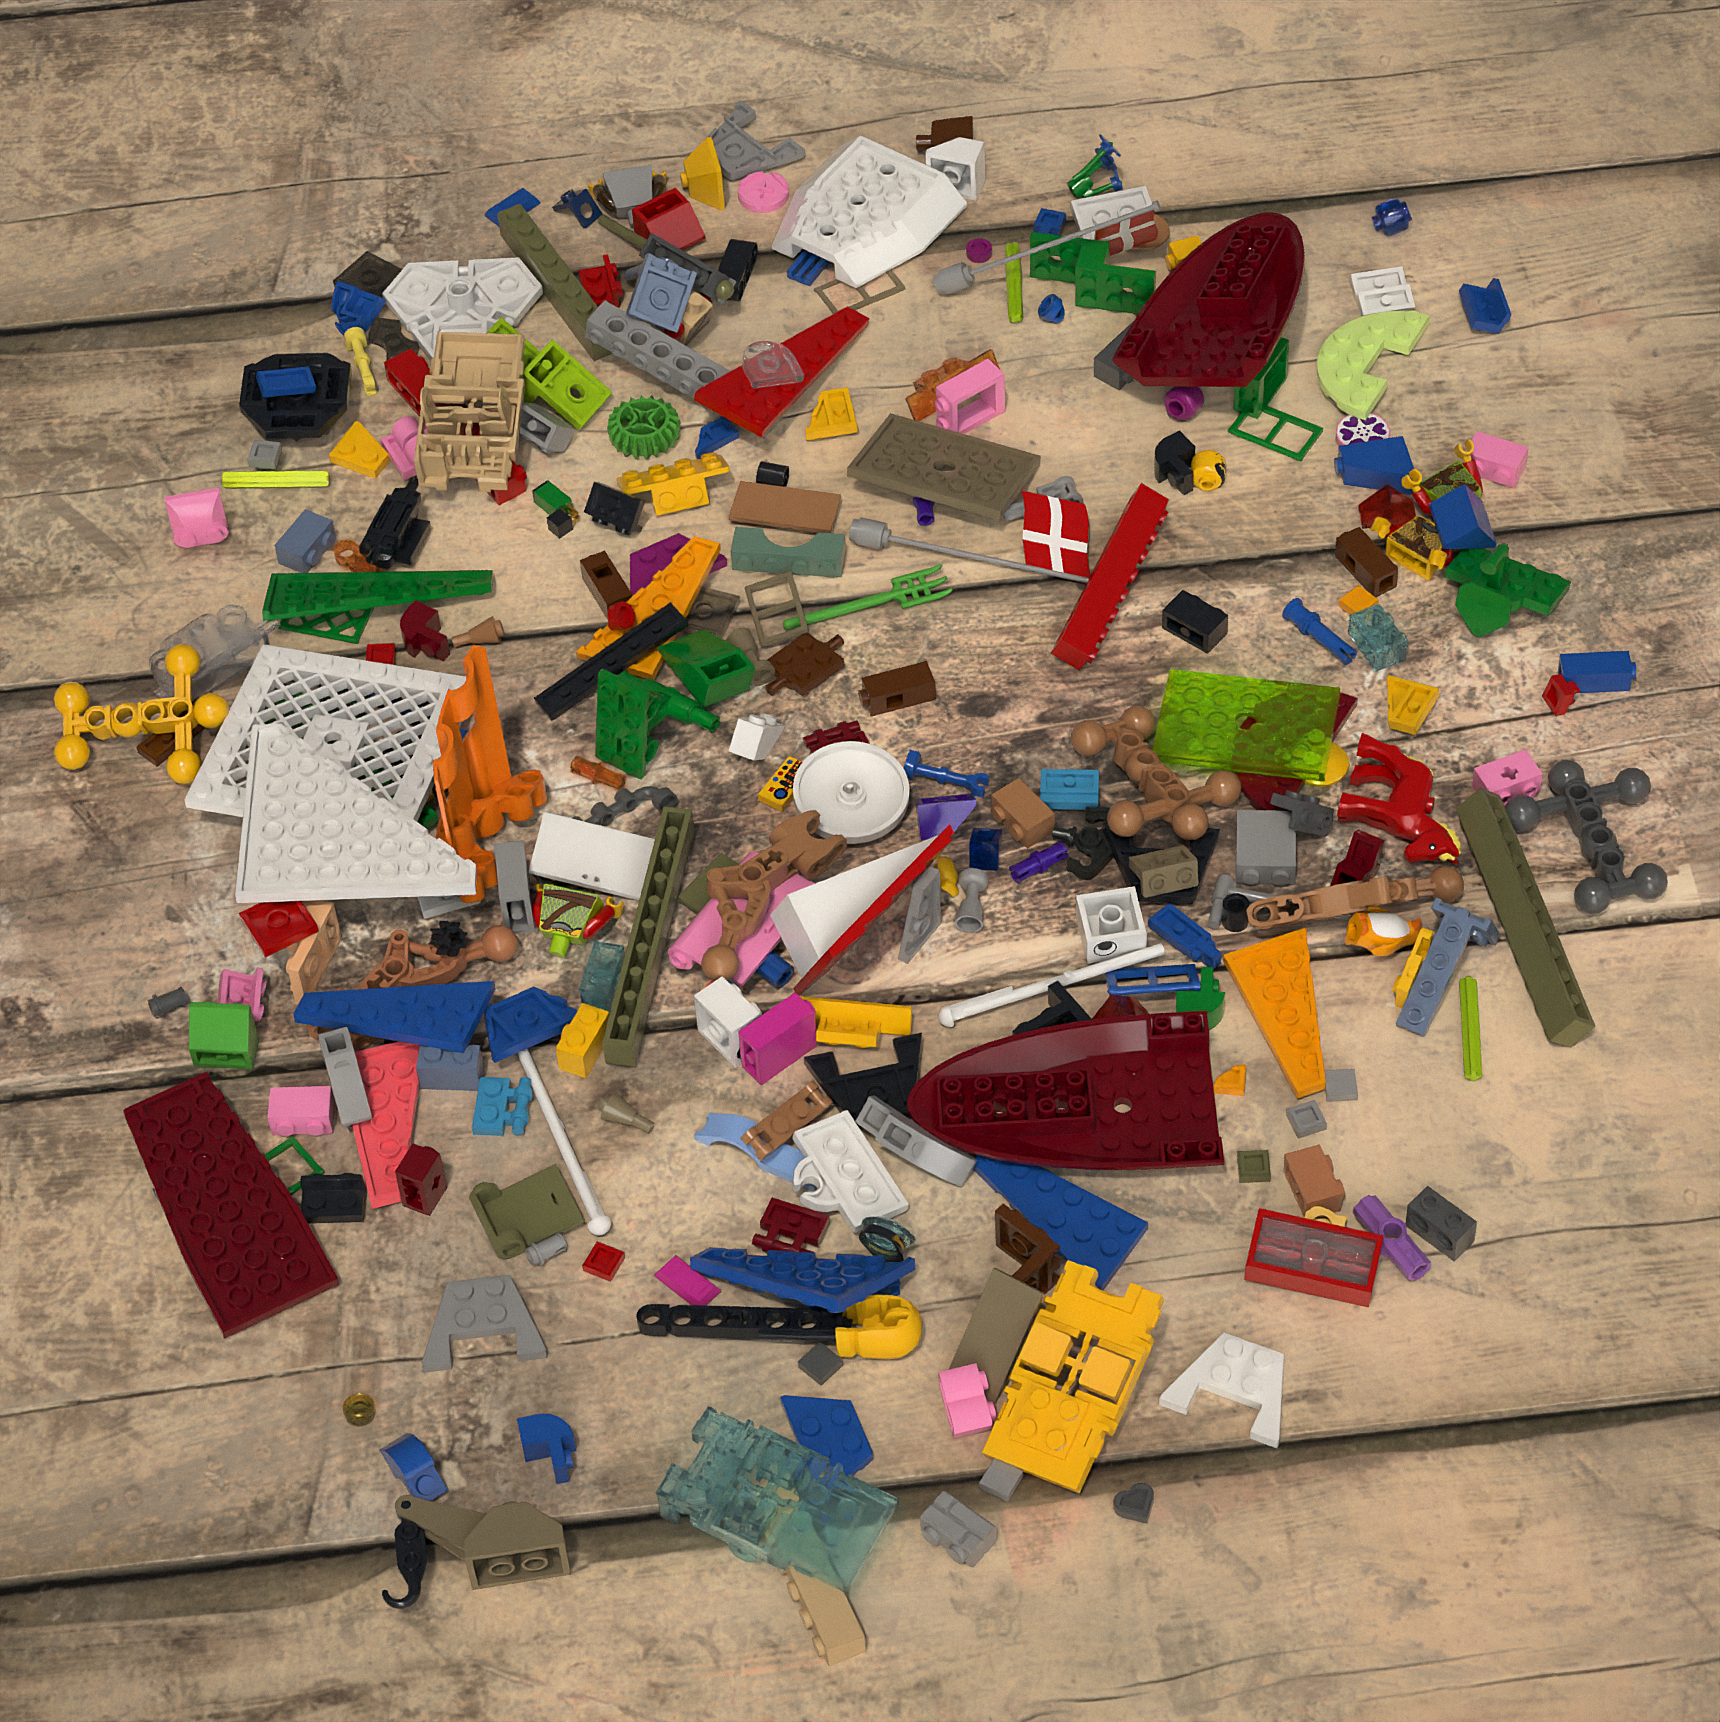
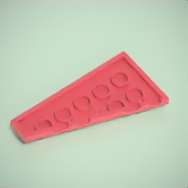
(392, 1095)

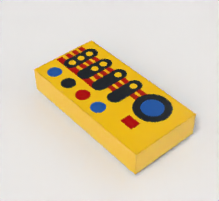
(779, 789)

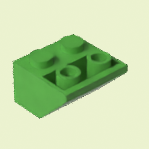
(222, 1035)

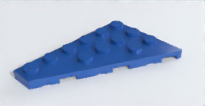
(802, 1276)

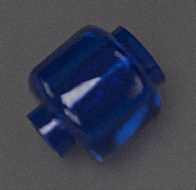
(1391, 217)

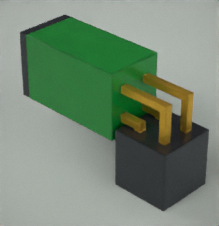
(558, 507)

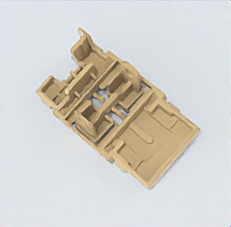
(473, 370)

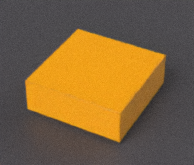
(1357, 600)

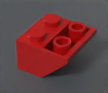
(669, 218)

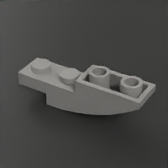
(914, 1142)

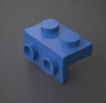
(1485, 307)

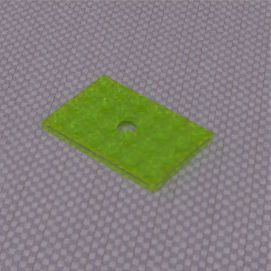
(1288, 741)

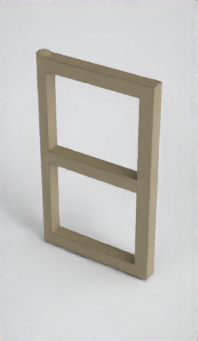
(867, 299)
(776, 609)

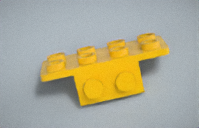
(675, 485)

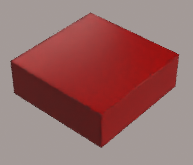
(381, 653)
(603, 1261)

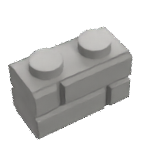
(957, 1529)

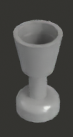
(969, 916)

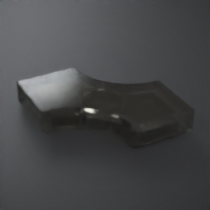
(388, 336)

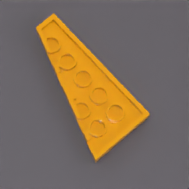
(675, 584)
(1281, 997)

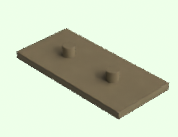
(998, 1329)

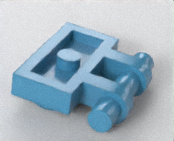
(492, 1106)

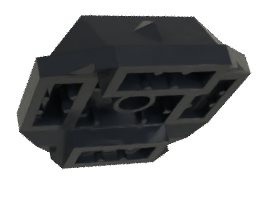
(297, 414)

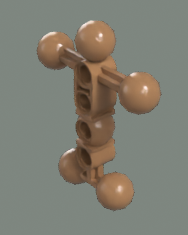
(1161, 787)

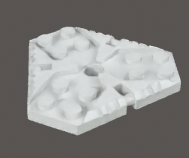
(460, 298)

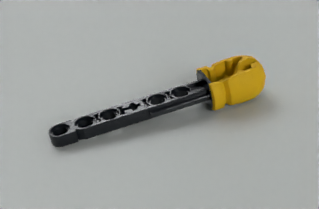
(888, 1330)

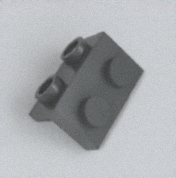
(1306, 812)

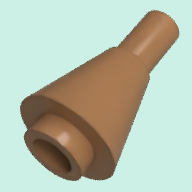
(485, 632)

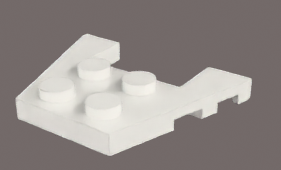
(1237, 1372)

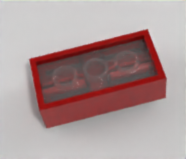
(1313, 1257)

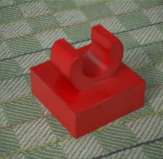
(1560, 694)

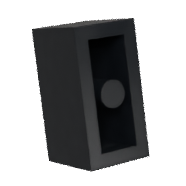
(1195, 621)

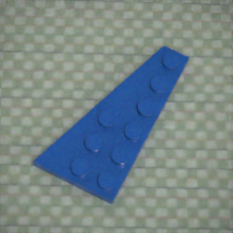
(1082, 1224)

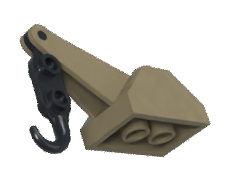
(499, 1547)

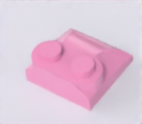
(197, 518)

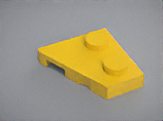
(832, 415)

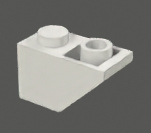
(755, 736)

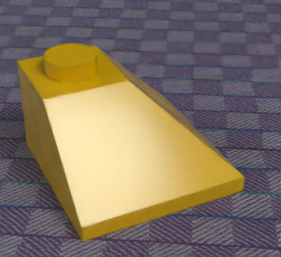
(704, 176)

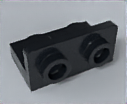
(614, 507)
(333, 1198)

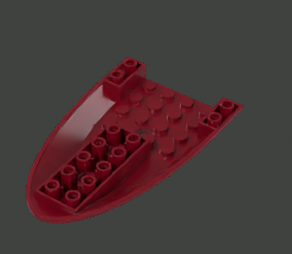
(1219, 308)
(1088, 1068)

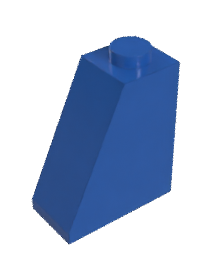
(1375, 464)

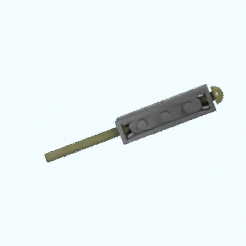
(707, 279)

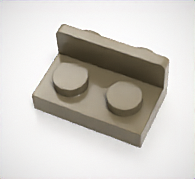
(1165, 870)

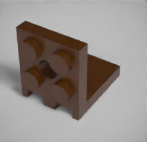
(1029, 1247)

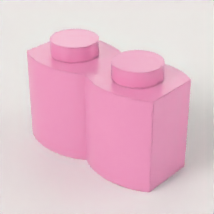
(965, 1400)

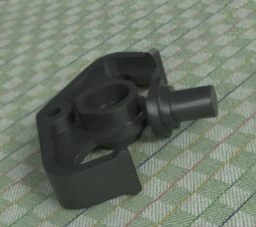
(1088, 841)

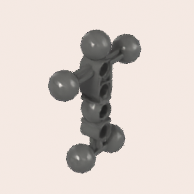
(1596, 840)

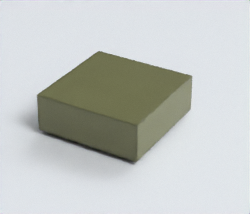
(1253, 1166)

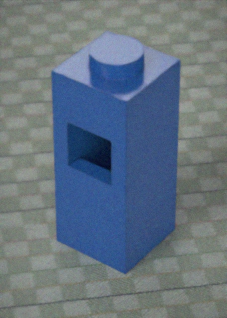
(1598, 671)

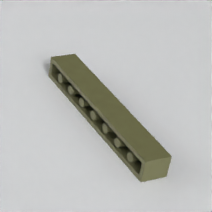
(550, 270)

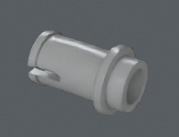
(545, 1249)

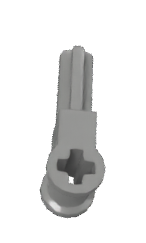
(1054, 489)

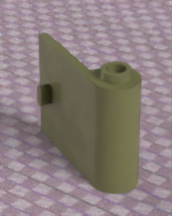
(525, 1211)

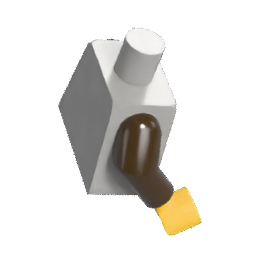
(628, 189)

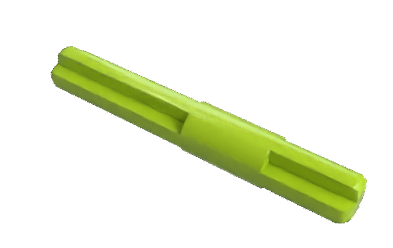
(1013, 282)

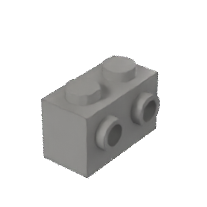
(544, 428)

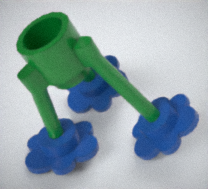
(1081, 183)

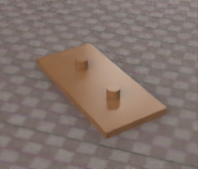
(785, 507)

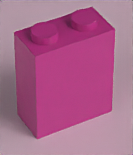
(778, 1038)

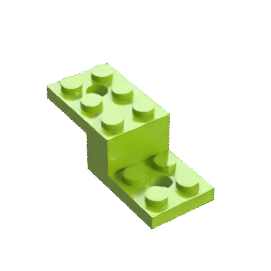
(553, 375)

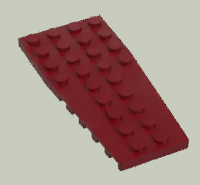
(226, 1207)

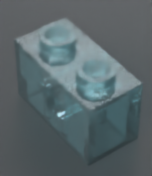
(602, 975)

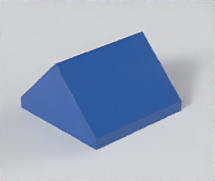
(1462, 520)

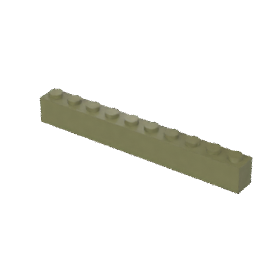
(1525, 918)
(648, 937)

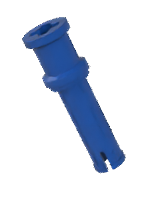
(1310, 624)

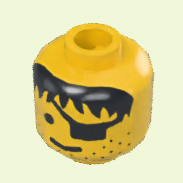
(1208, 470)

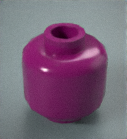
(1183, 402)

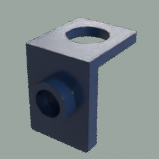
(575, 201)

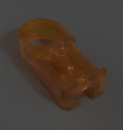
(354, 562)

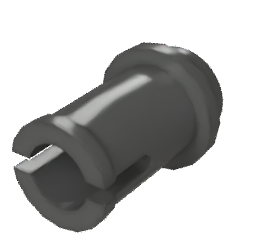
(167, 1002)

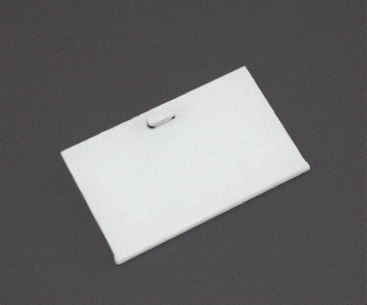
(578, 849)

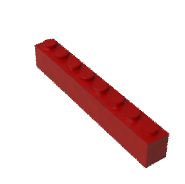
(407, 376)
(1110, 576)

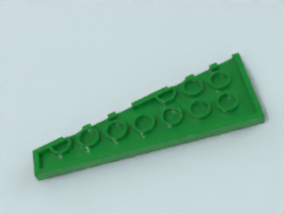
(330, 592)

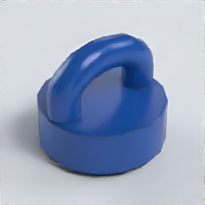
(1050, 308)

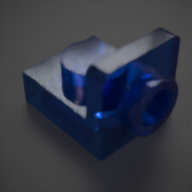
(985, 848)

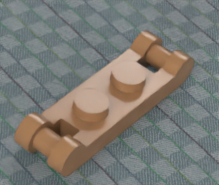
(785, 1120)

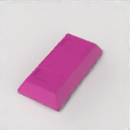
(686, 1282)

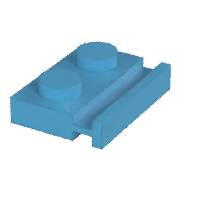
(1069, 788)

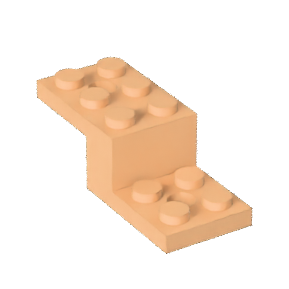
(314, 951)

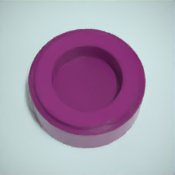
(979, 250)

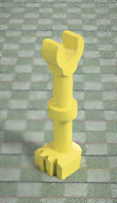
(356, 341)

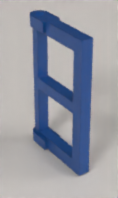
(1151, 973)

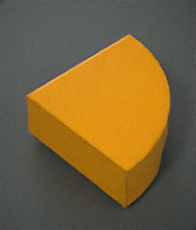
(1231, 1082)

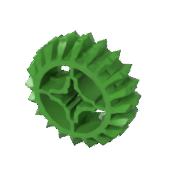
(643, 427)

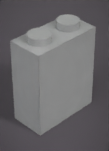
(1265, 847)
(514, 886)

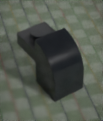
(1174, 461)

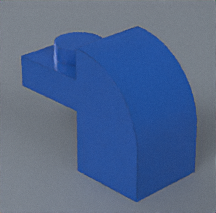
(548, 1437)
(414, 1466)

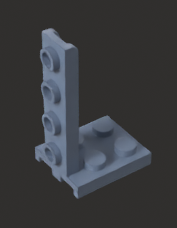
(660, 292)
(1439, 965)

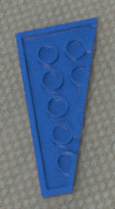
(420, 1015)

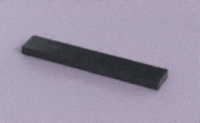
(613, 658)

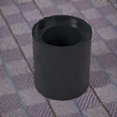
(772, 474)
(1234, 912)

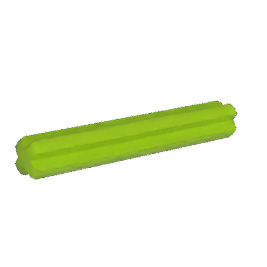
(1470, 1028)

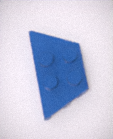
(525, 1021)
(829, 1429)

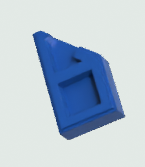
(715, 436)

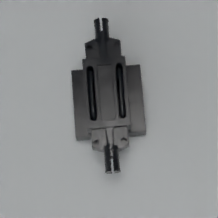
(395, 530)

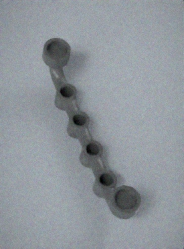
(625, 801)

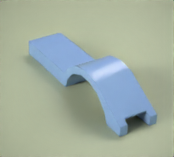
(732, 1127)

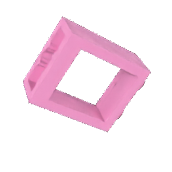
(980, 378)

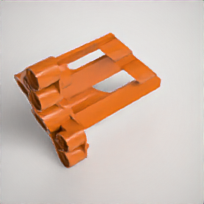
(478, 773)

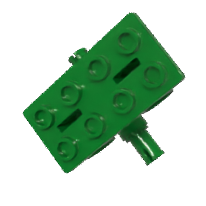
(628, 713)

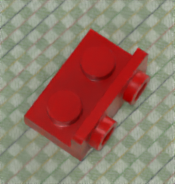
(601, 283)

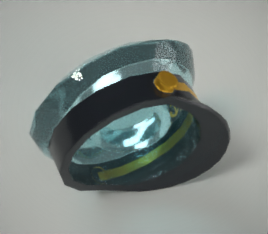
(885, 1238)

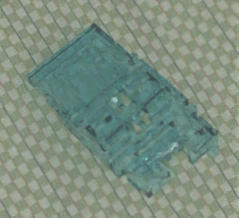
(829, 1526)

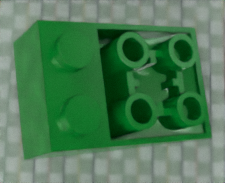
(709, 666)

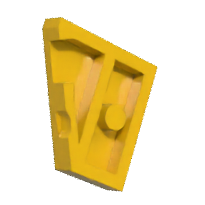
(360, 452)
(1409, 703)
(1412, 966)

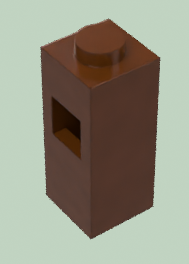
(1366, 562)
(604, 581)
(897, 688)

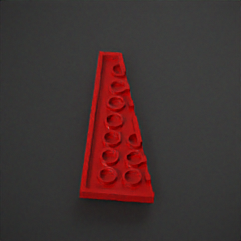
(762, 407)

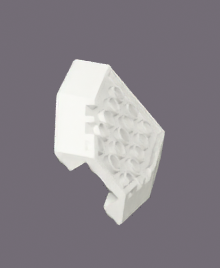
(893, 224)

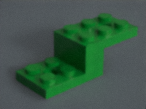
(1095, 280)

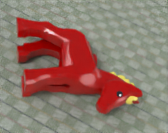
(1407, 806)

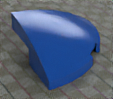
(354, 307)

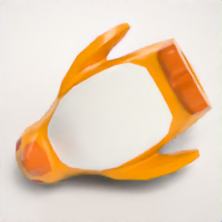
(1381, 931)

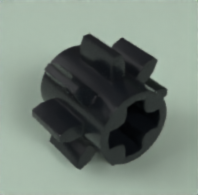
(448, 938)

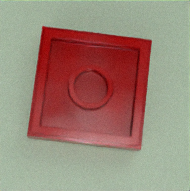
(278, 924)

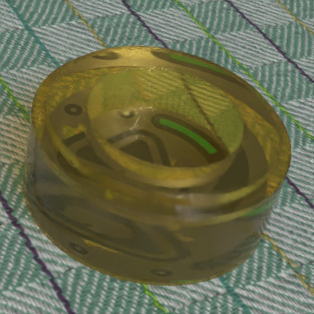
(359, 1409)

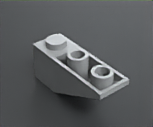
(344, 1076)

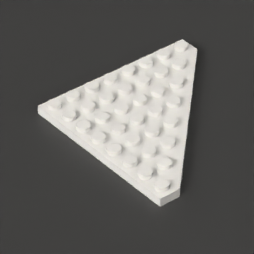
(328, 836)

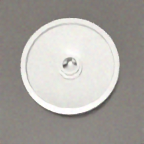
(854, 790)

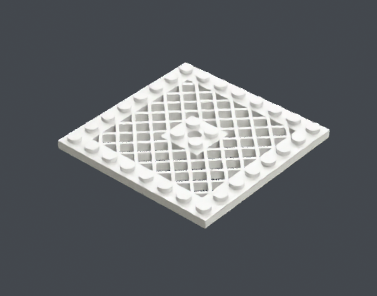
(335, 673)

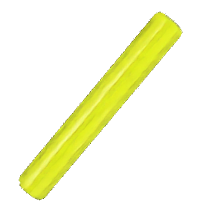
(251, 479)

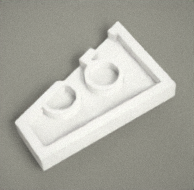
(1104, 207)

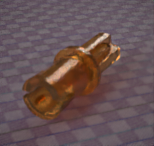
(597, 773)

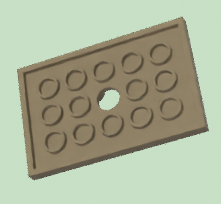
(906, 459)

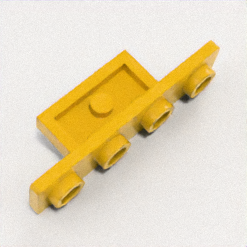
(858, 1021)

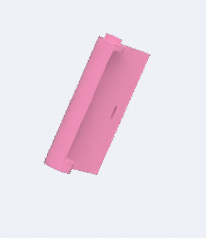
(707, 930)

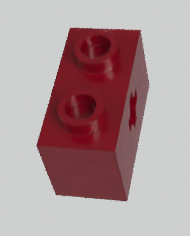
(421, 1179)

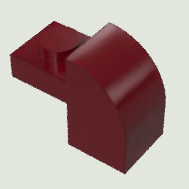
(421, 632)
(1361, 859)

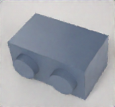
(305, 542)
(449, 1069)

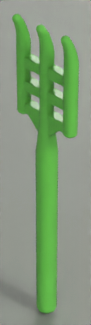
(897, 594)

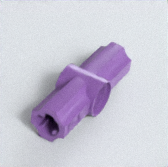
(1402, 1249)

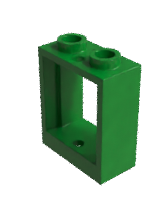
(1265, 383)

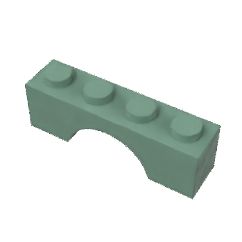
(819, 557)

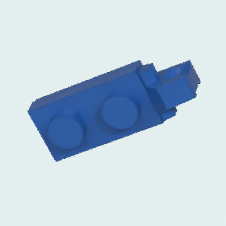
(1185, 935)

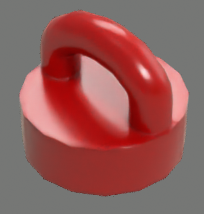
(620, 616)

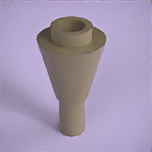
(616, 1109)

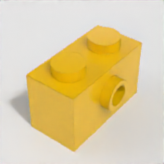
(582, 1040)

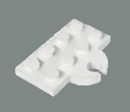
(844, 1172)

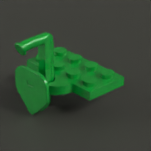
(1498, 585)

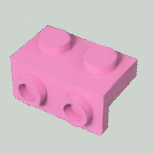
(243, 989)

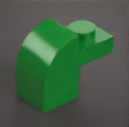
(1206, 999)

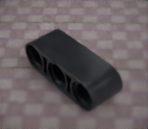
(738, 264)

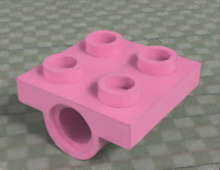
(402, 445)

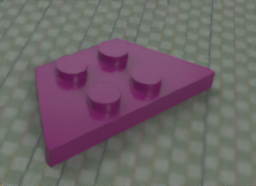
(657, 557)

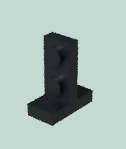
(1062, 1010)

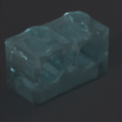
(1377, 637)

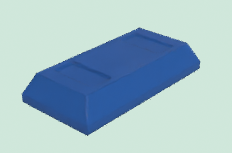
(521, 197)

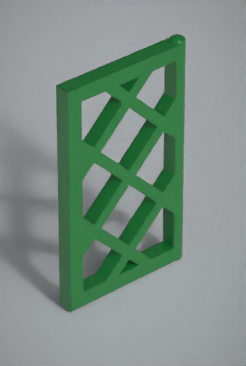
(333, 633)

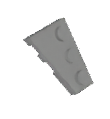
(922, 914)

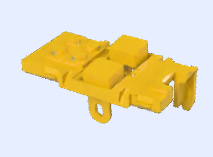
(1063, 1433)

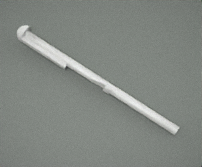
(1007, 995)
(599, 1222)

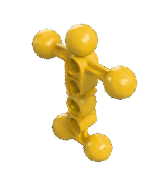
(183, 764)

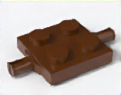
(805, 664)

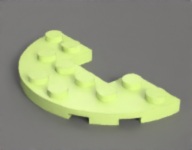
(1354, 349)

